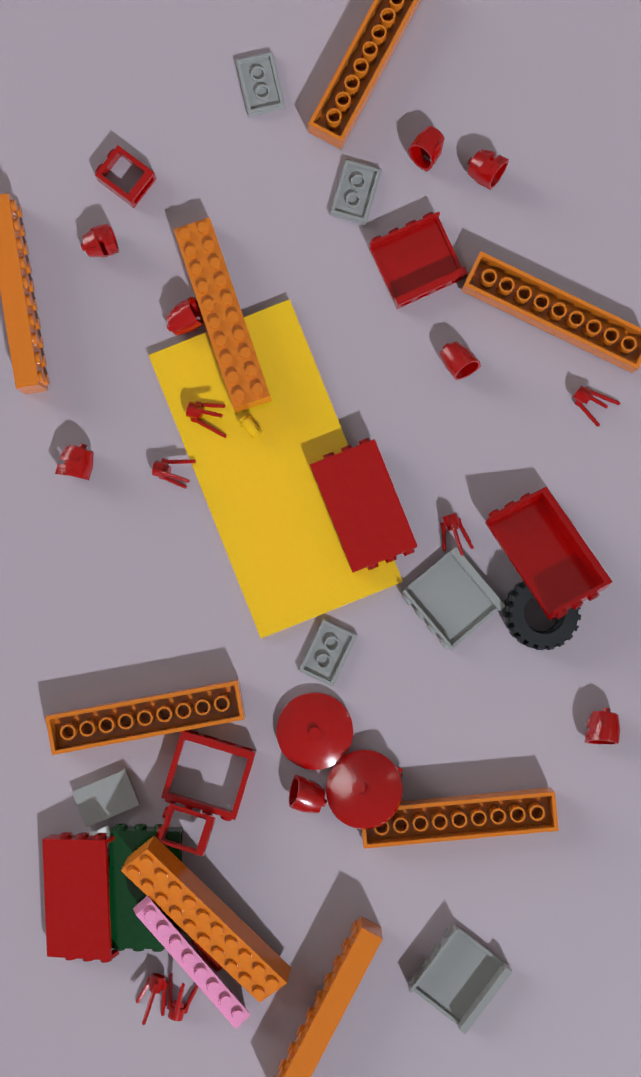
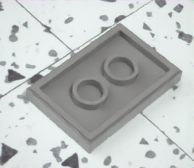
(260, 84)
(355, 192)
(327, 652)
(106, 798)

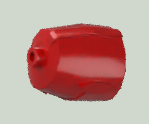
(426, 143)
(487, 168)
(100, 242)
(185, 317)
(459, 360)
(77, 462)
(603, 728)
(306, 795)

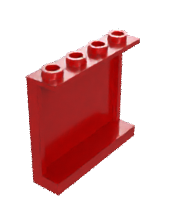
(416, 260)

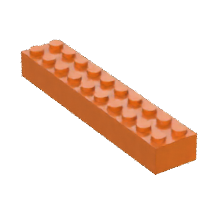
(361, 70)
(19, 303)
(555, 311)
(222, 315)
(145, 717)
(467, 818)
(206, 919)
(332, 1000)

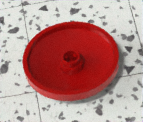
(314, 731)
(364, 789)

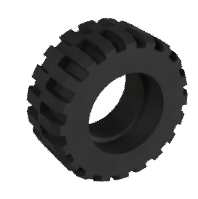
(528, 636)

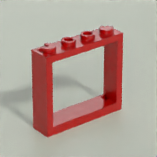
(218, 744)

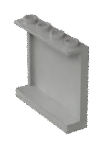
(452, 598)
(459, 977)

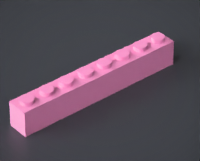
(191, 961)

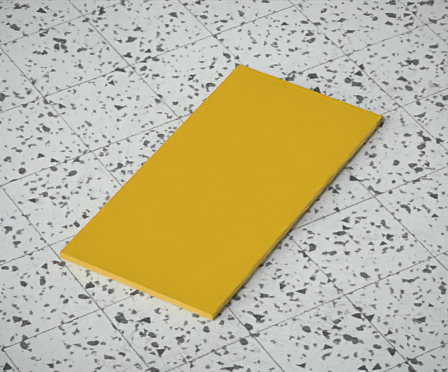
(264, 485)

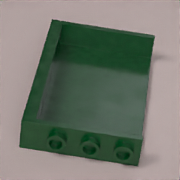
(124, 895)

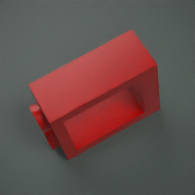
(139, 188)
(205, 836)

